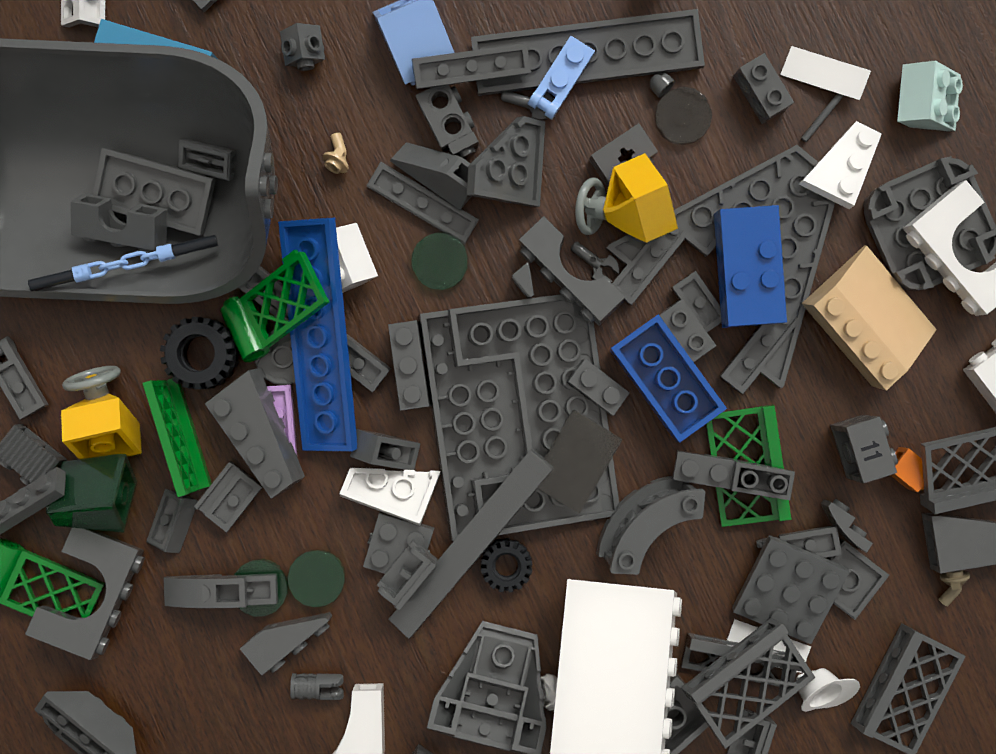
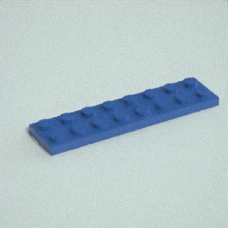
(320, 341)

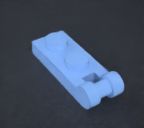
(562, 76)

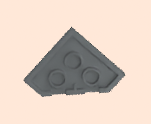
(511, 165)

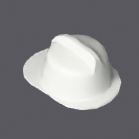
(826, 690)

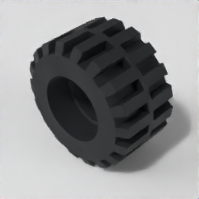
(176, 353)

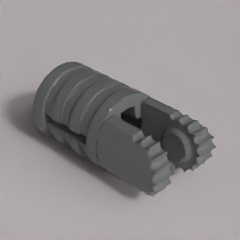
(316, 686)

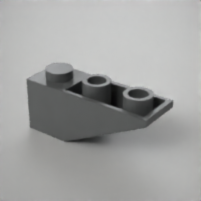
(436, 170)
(278, 639)

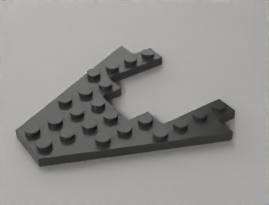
(803, 232)

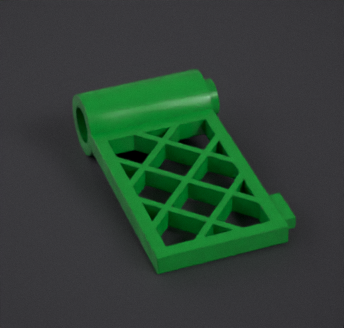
(249, 325)
(12, 563)

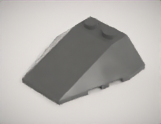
(494, 692)

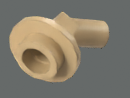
(335, 160)

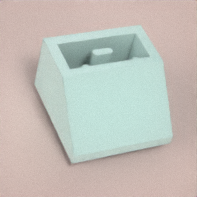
(929, 96)

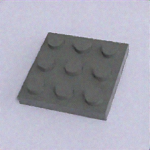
(790, 588)

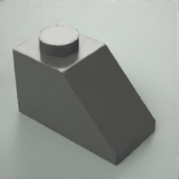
(385, 450)

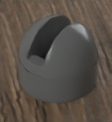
(661, 84)

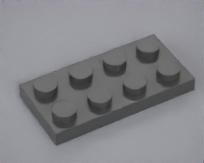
(142, 181)

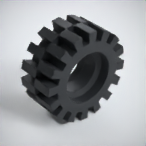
(513, 581)

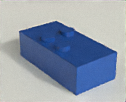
(750, 266)
(667, 379)

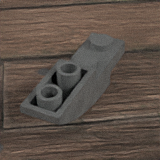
(733, 474)
(220, 590)

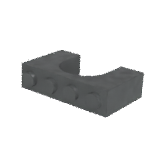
(89, 635)

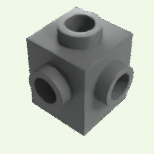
(302, 46)

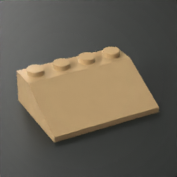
(871, 319)

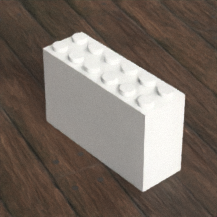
(615, 669)

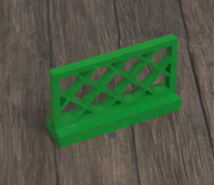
(177, 436)
(772, 457)

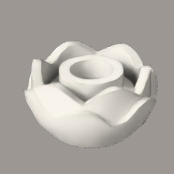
(549, 687)

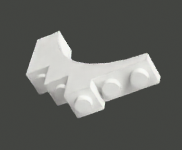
(366, 722)

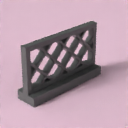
(962, 495)
(738, 660)
(885, 684)

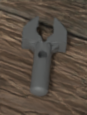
(521, 100)
(594, 261)

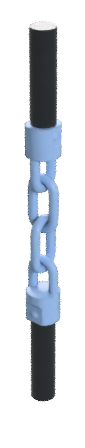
(84, 273)

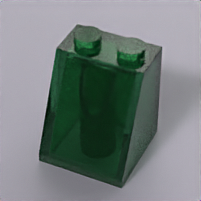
(95, 494)

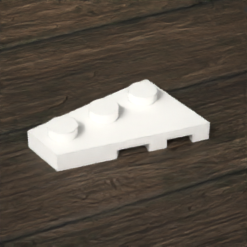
(844, 167)
(393, 492)

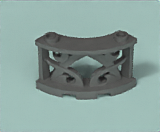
(643, 518)

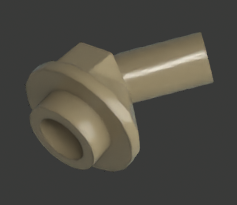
(955, 580)

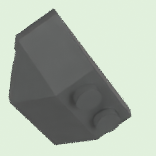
(86, 723)

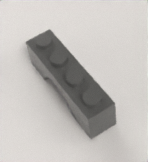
(595, 297)

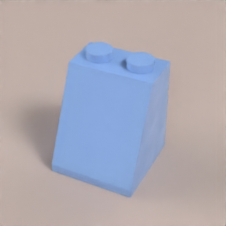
(411, 32)

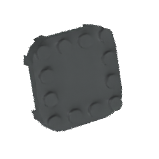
(903, 199)

